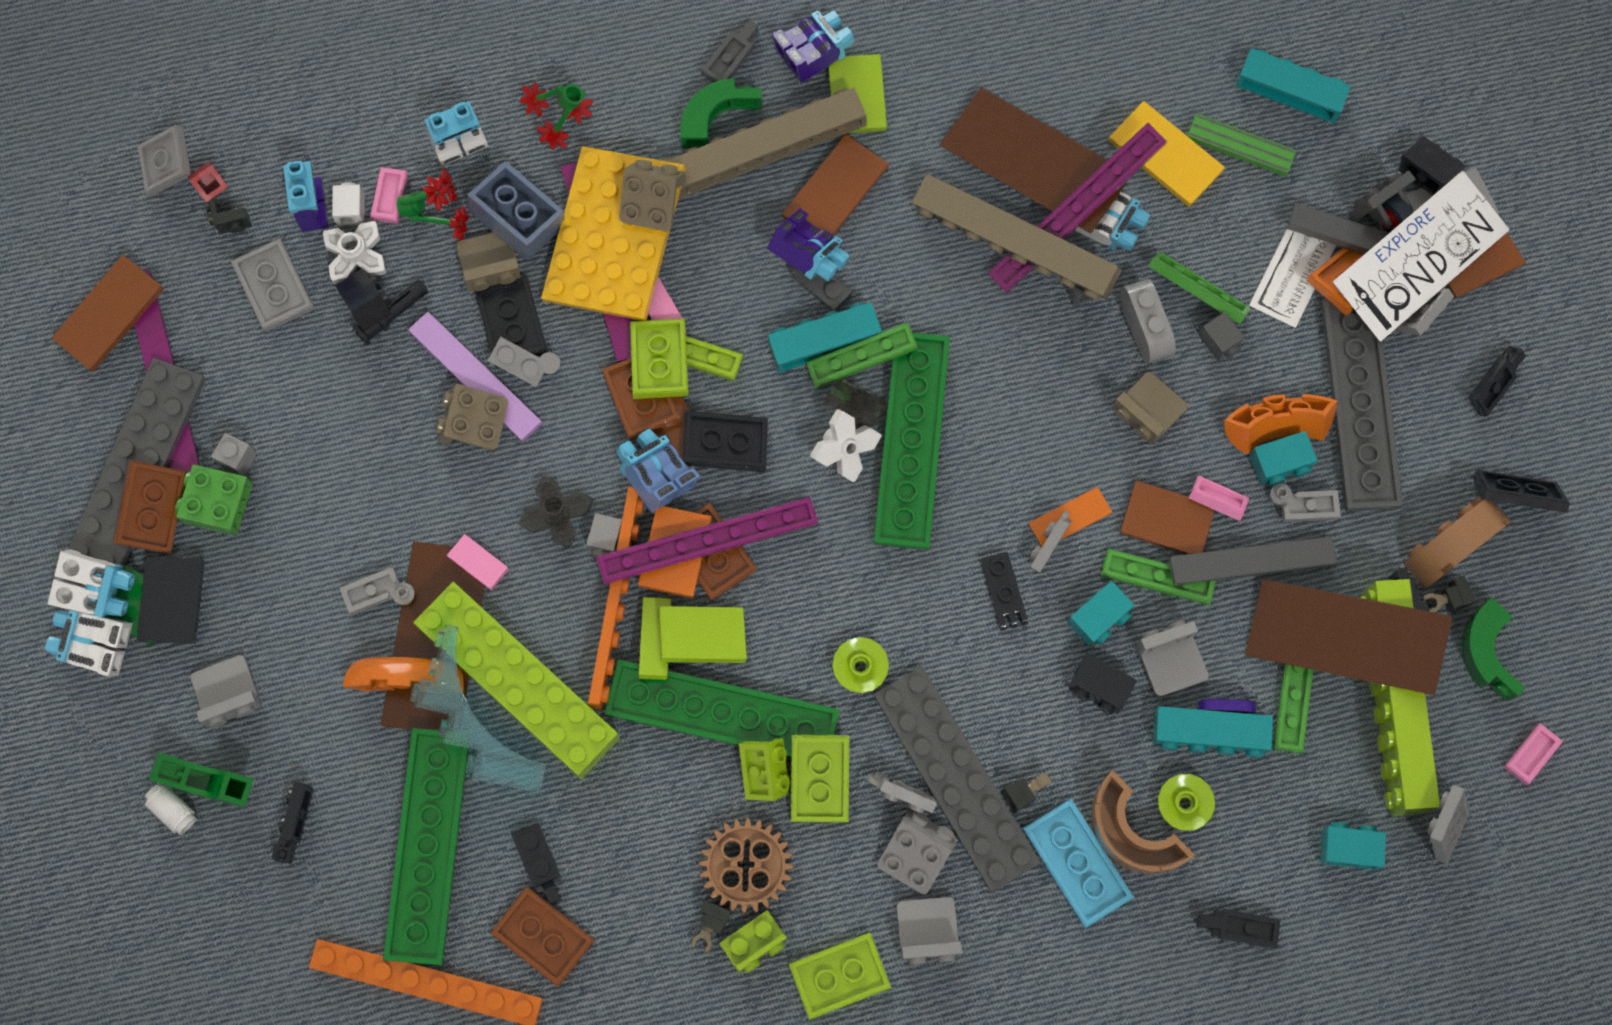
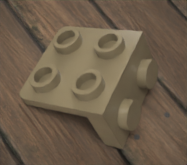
(650, 194)
(487, 262)
(1150, 407)
(471, 417)

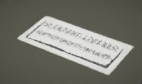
(1284, 286)

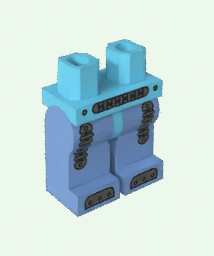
(655, 470)

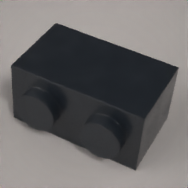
(1430, 165)
(364, 298)
(1101, 684)

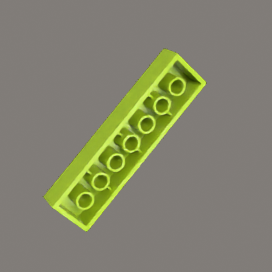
(520, 682)
(1403, 729)

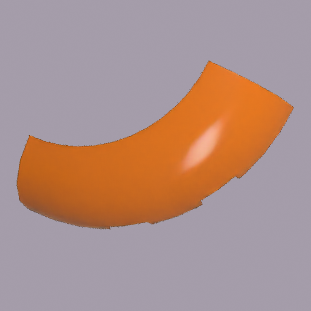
(1279, 418)
(389, 673)

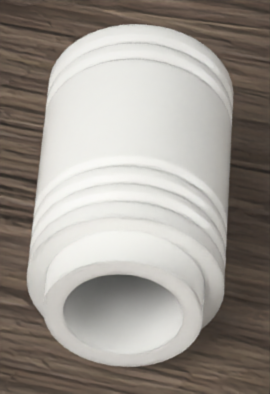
(170, 809)

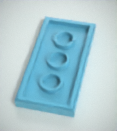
(1078, 863)

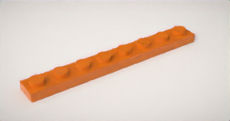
(614, 609)
(426, 983)

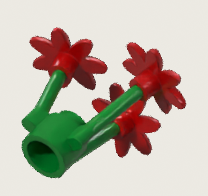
(569, 99)
(414, 204)

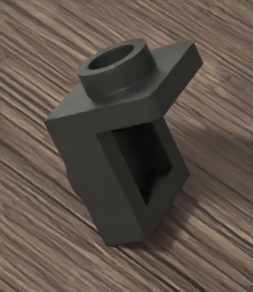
(229, 221)

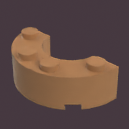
(1456, 540)
(1121, 842)

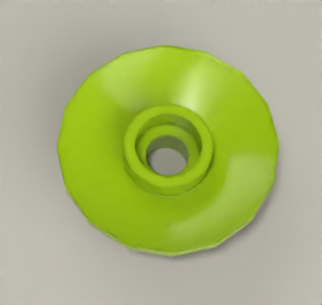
(866, 652)
(1200, 802)

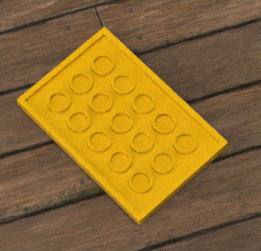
(596, 256)

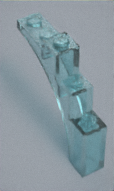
(444, 695)

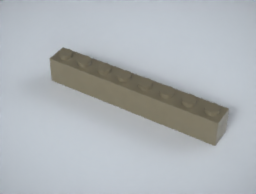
(770, 140)
(1017, 237)

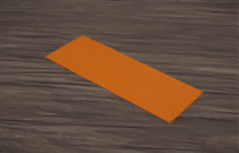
(1083, 512)

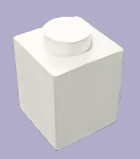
(348, 204)

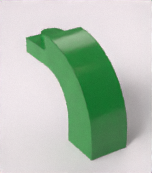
(709, 104)
(1480, 654)
(201, 780)

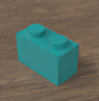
(1283, 458)
(1100, 614)
(1353, 847)

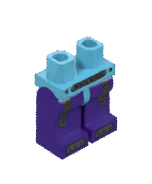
(813, 44)
(305, 196)
(808, 247)

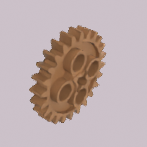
(772, 866)

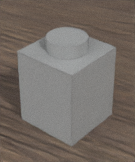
(233, 454)
(603, 535)

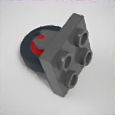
(1386, 203)

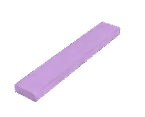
(472, 373)

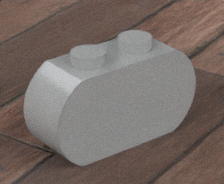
(1147, 321)

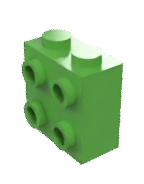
(213, 500)

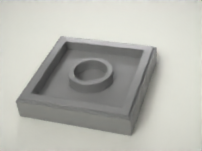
(164, 160)

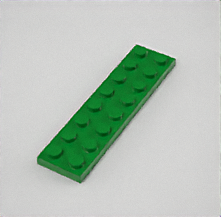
(912, 445)
(714, 709)
(426, 850)

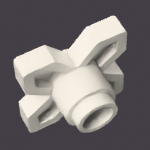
(354, 251)
(844, 444)

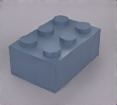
(515, 210)

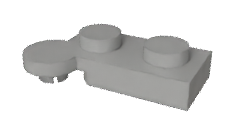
(523, 363)
(1305, 505)
(1054, 534)
(375, 591)
(897, 790)

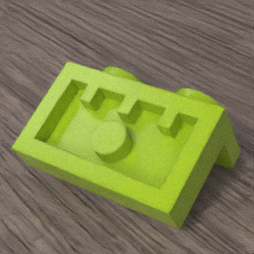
(764, 769)
(753, 942)

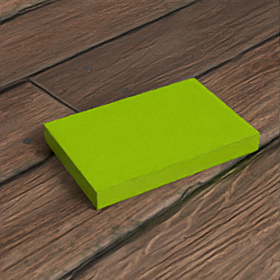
(864, 75)
(659, 358)
(702, 634)
(820, 778)
(839, 976)

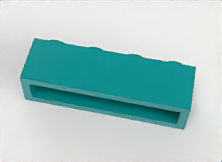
(1293, 85)
(819, 337)
(1212, 730)

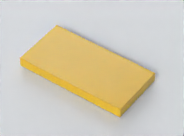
(1180, 164)

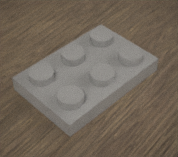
(1448, 827)

